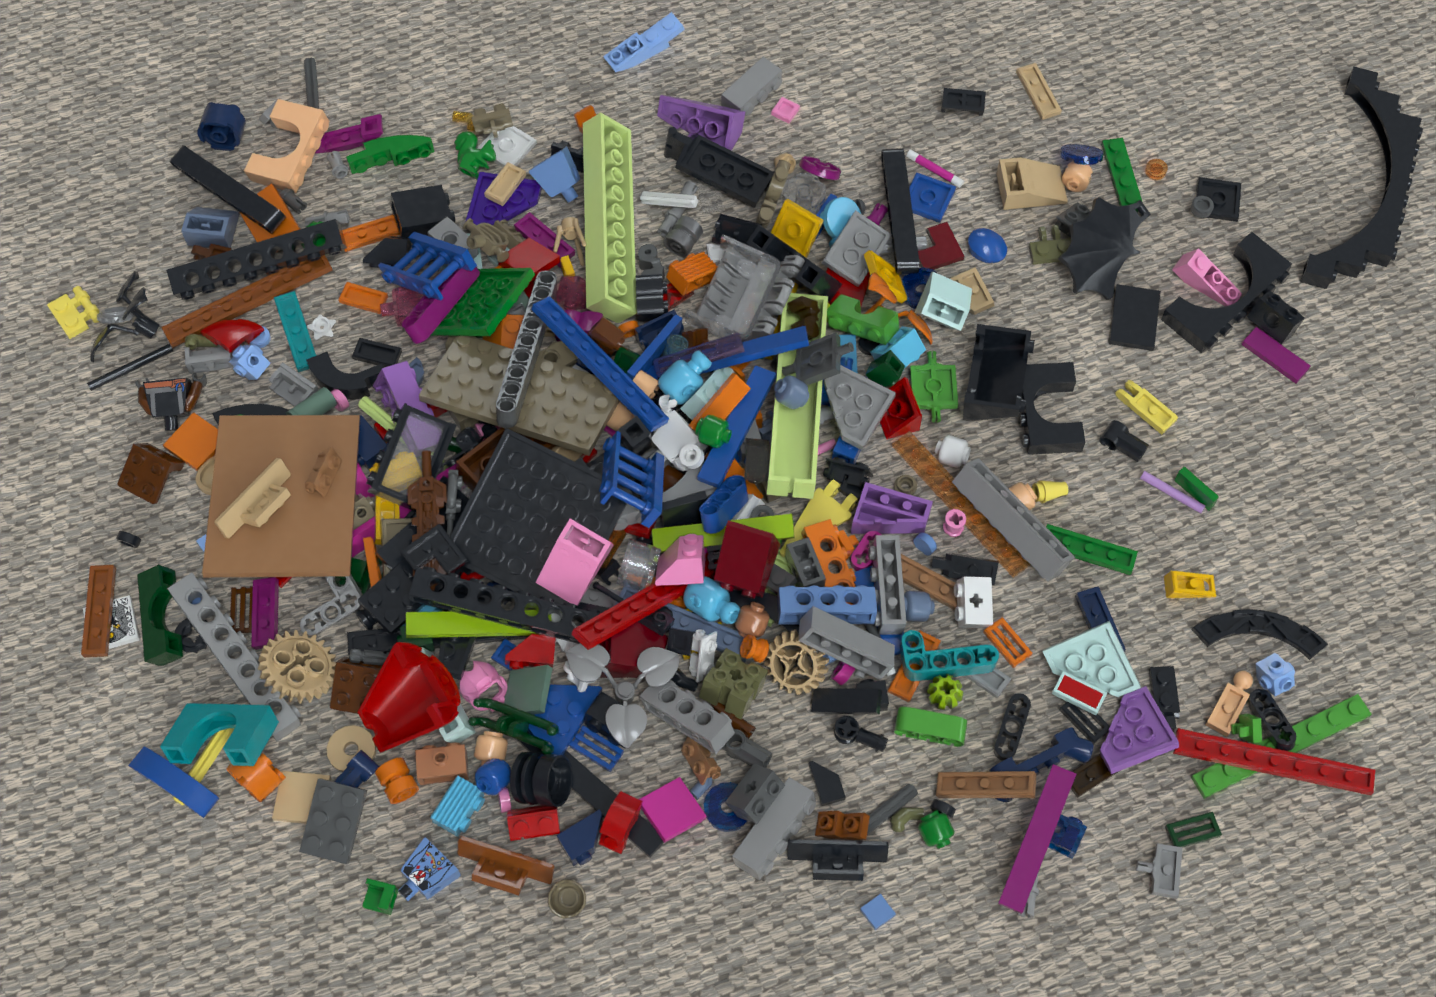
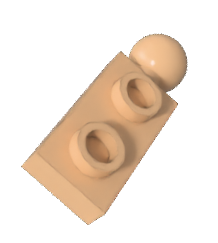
(1230, 703)

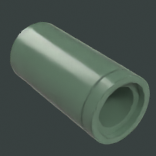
(316, 404)

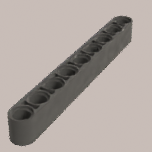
(524, 354)

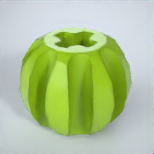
(950, 686)

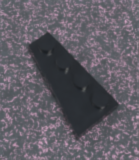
(456, 651)

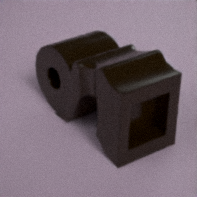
(808, 312)

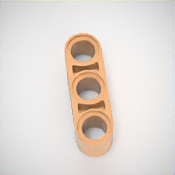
(621, 414)

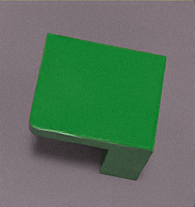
(380, 896)

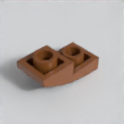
(842, 826)

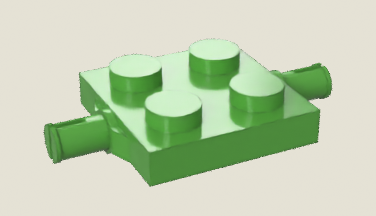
(934, 386)

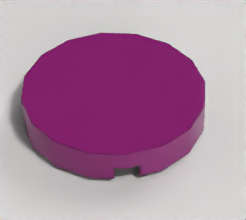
(819, 168)

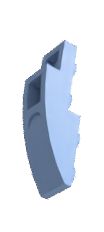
(644, 46)

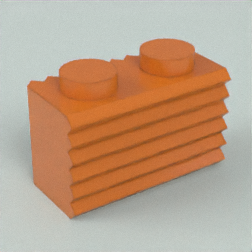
(691, 272)

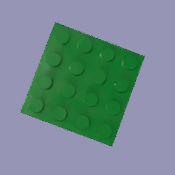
(485, 302)

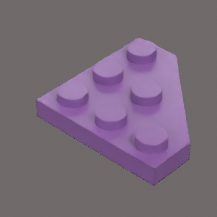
(1137, 732)

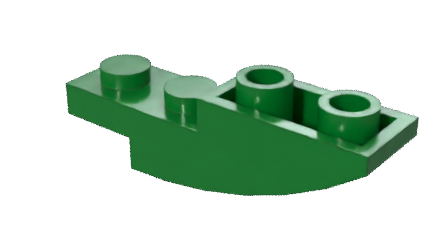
(398, 148)

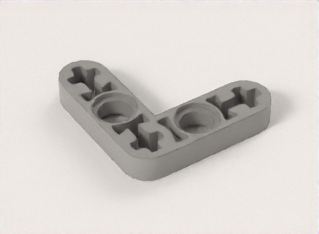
(342, 593)

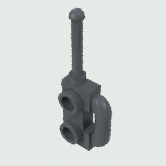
(453, 505)

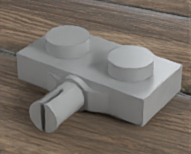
(1164, 870)

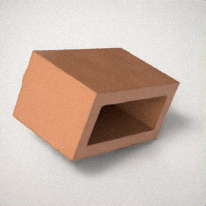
(441, 763)

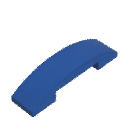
(174, 781)

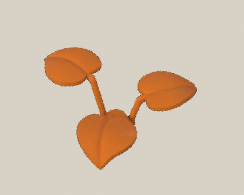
(878, 285)

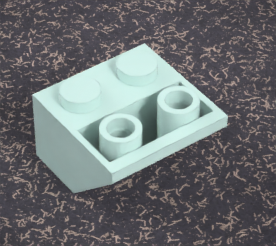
(945, 301)

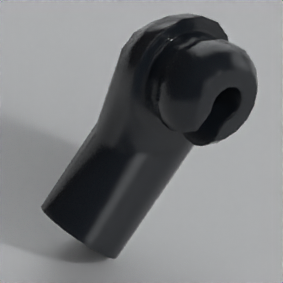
(685, 682)

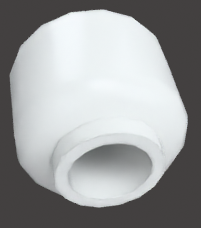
(953, 451)

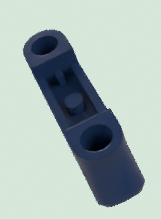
(1064, 744)

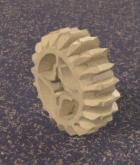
(804, 667)

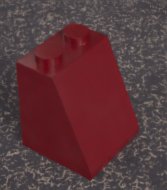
(746, 559)
(627, 646)

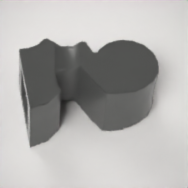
(649, 261)

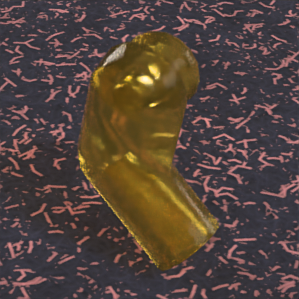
(466, 117)

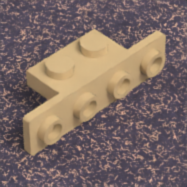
(257, 500)

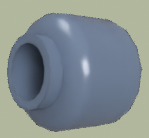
(791, 392)
(918, 606)

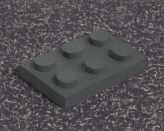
(333, 821)

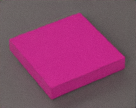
(672, 809)

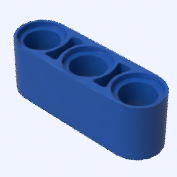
(723, 504)

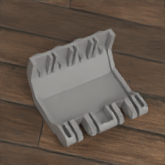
(729, 287)

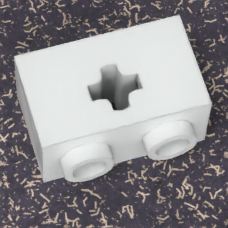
(979, 591)

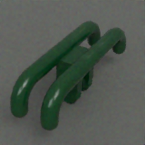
(515, 723)

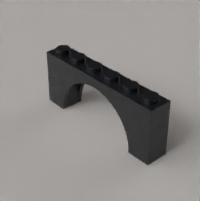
(1204, 325)

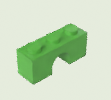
(876, 326)

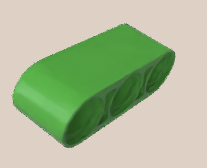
(930, 725)

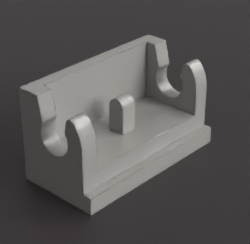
(207, 360)
(291, 385)

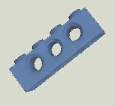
(861, 613)

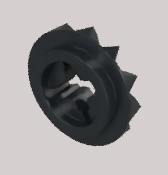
(185, 630)

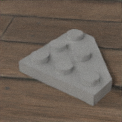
(857, 405)

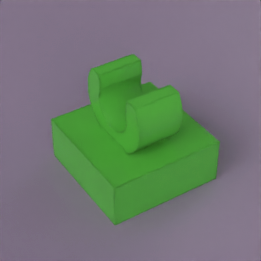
(1248, 728)

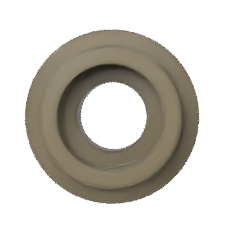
(905, 479)

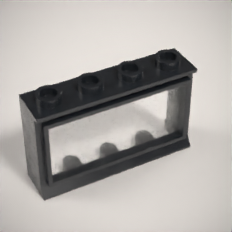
(402, 459)

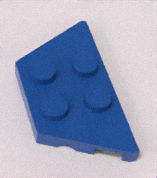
(566, 709)

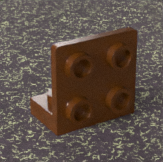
(148, 471)
(352, 684)

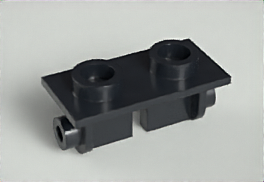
(839, 468)

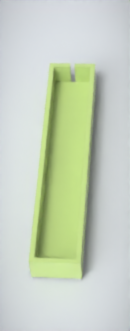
(796, 430)

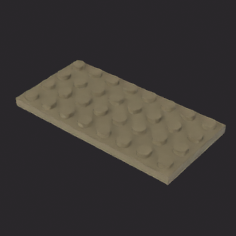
(559, 406)

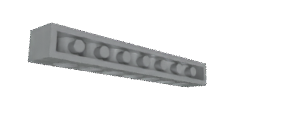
(184, 593)

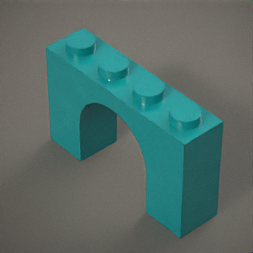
(199, 721)

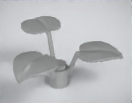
(624, 721)

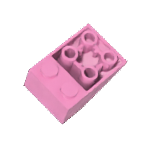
(574, 562)

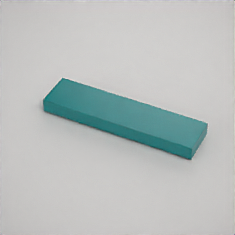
(295, 329)

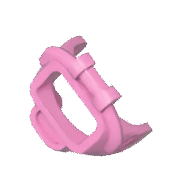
(479, 680)

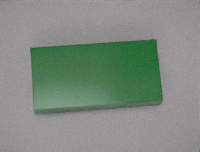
(1196, 488)

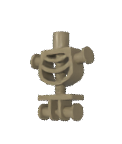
(773, 193)
(492, 238)

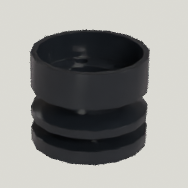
(541, 779)

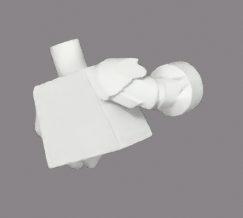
(677, 439)

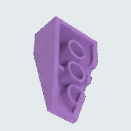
(711, 121)

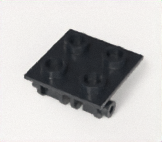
(467, 441)

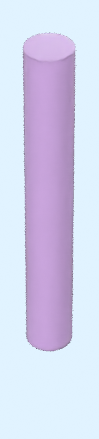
(1173, 492)

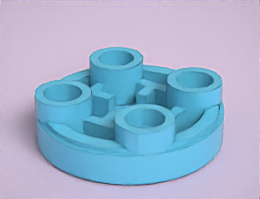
(838, 214)

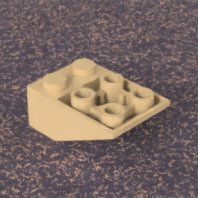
(1029, 183)

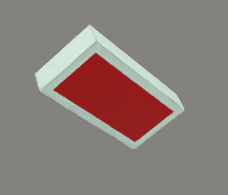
(1079, 693)

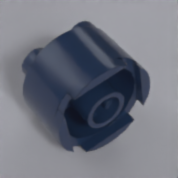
(221, 126)

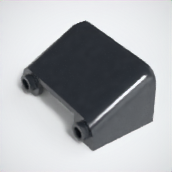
(997, 373)

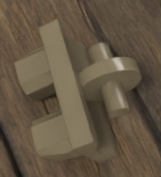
(492, 121)

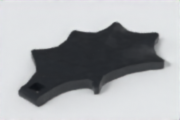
(1102, 245)

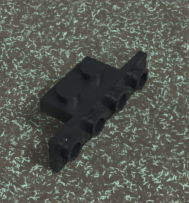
(837, 858)

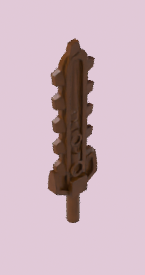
(427, 497)

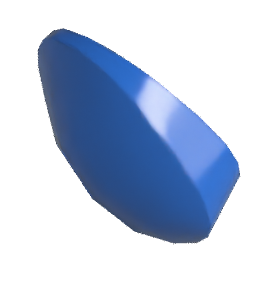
(987, 245)

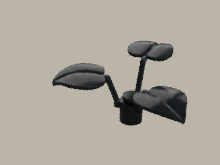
(142, 323)

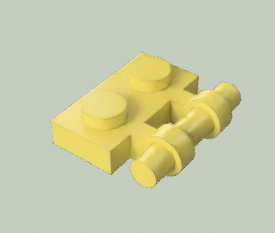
(69, 317)

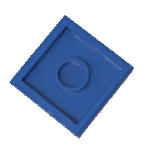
(930, 197)

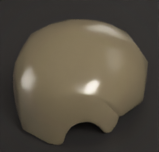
(566, 893)

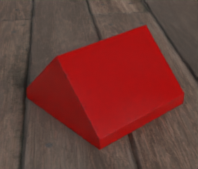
(902, 413)

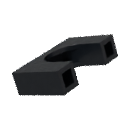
(809, 275)
(1040, 434)
(633, 437)

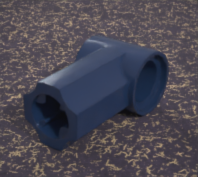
(358, 770)

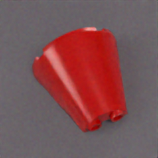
(409, 697)

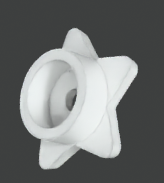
(317, 323)

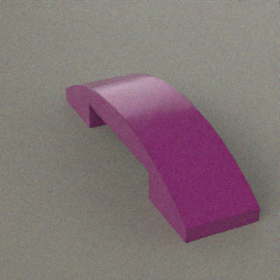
(353, 136)

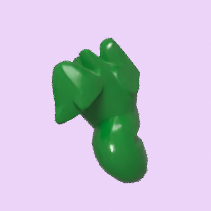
(470, 157)

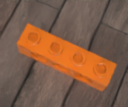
(829, 533)

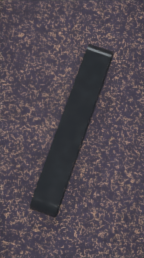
(228, 189)
(900, 211)

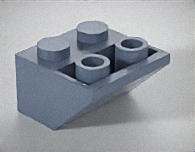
(209, 226)

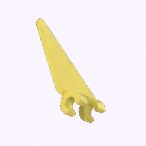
(823, 508)

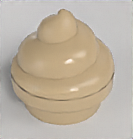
(787, 157)

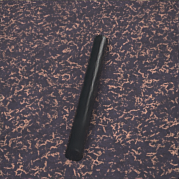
(129, 367)

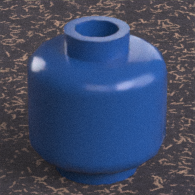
(493, 776)

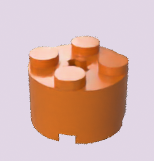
(258, 779)

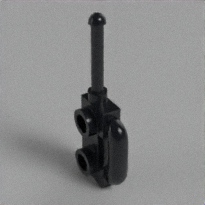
(658, 621)

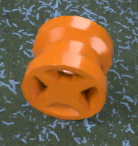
(754, 648)

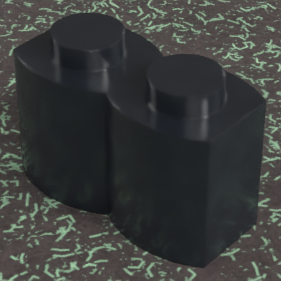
(650, 297)

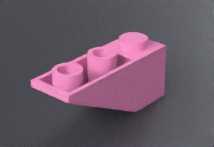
(1205, 277)

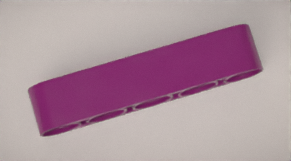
(430, 311)

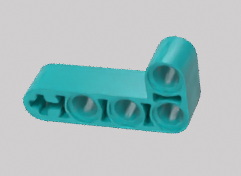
(949, 657)

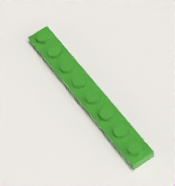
(1308, 733)

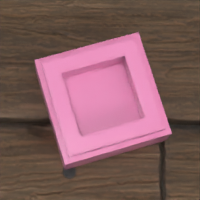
(785, 110)

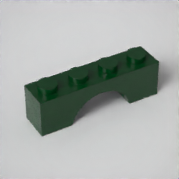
(159, 643)

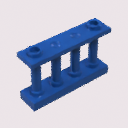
(430, 249)
(651, 479)

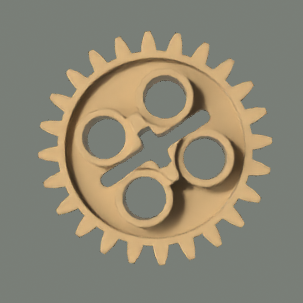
(286, 650)

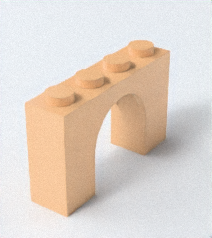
(291, 169)

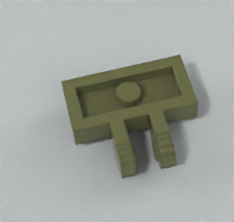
(1050, 250)

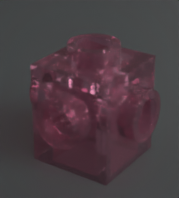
(572, 293)

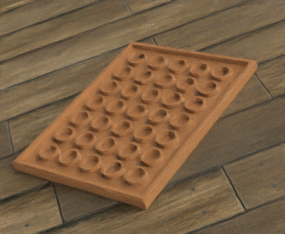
(308, 531)

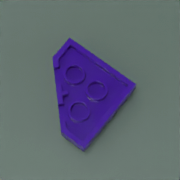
(486, 211)

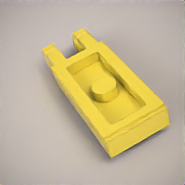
(1147, 407)

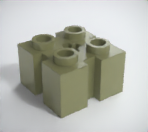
(733, 683)

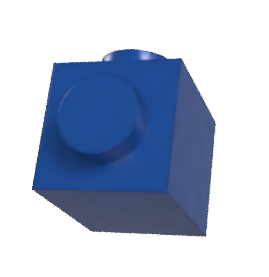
(846, 451)

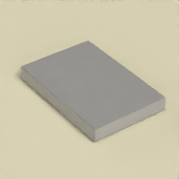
(855, 240)

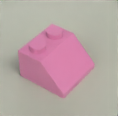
(682, 562)

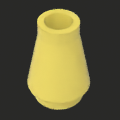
(1049, 490)

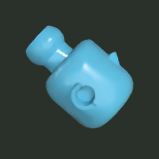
(684, 378)
(710, 602)

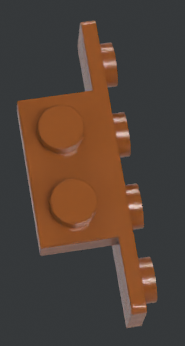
(502, 867)

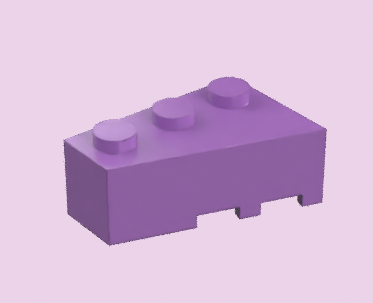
(890, 512)

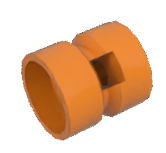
(395, 778)

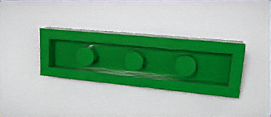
(1121, 171)
(1096, 550)

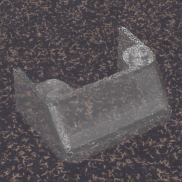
(761, 272)

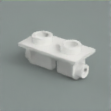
(703, 662)

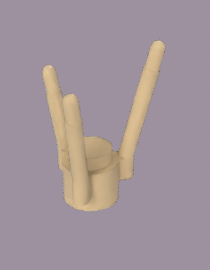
(571, 231)

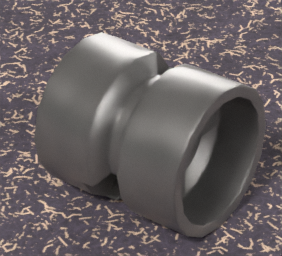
(683, 236)

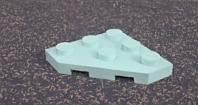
(1096, 659)

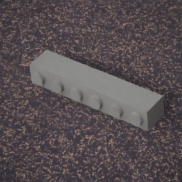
(1013, 519)

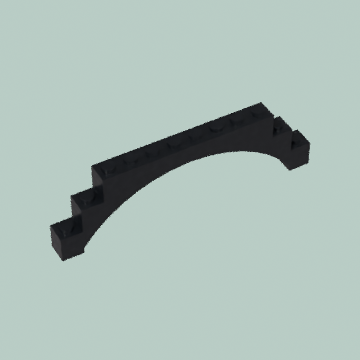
(1398, 139)

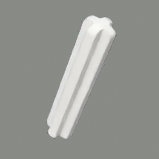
(669, 199)

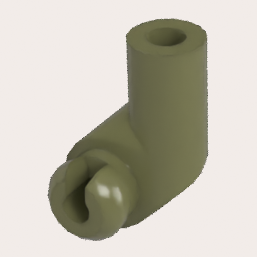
(194, 341)
(903, 816)

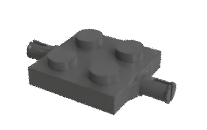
(819, 359)

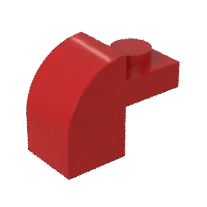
(619, 822)

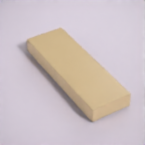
(1038, 91)

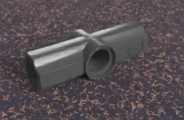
(748, 751)

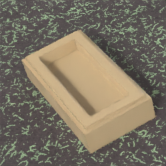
(505, 184)

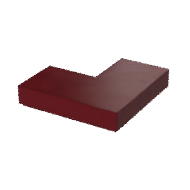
(944, 248)

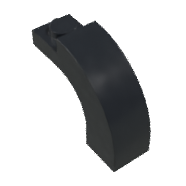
(352, 385)

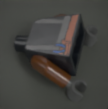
(170, 398)

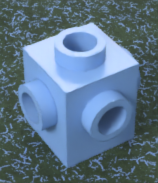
(249, 361)
(1275, 674)

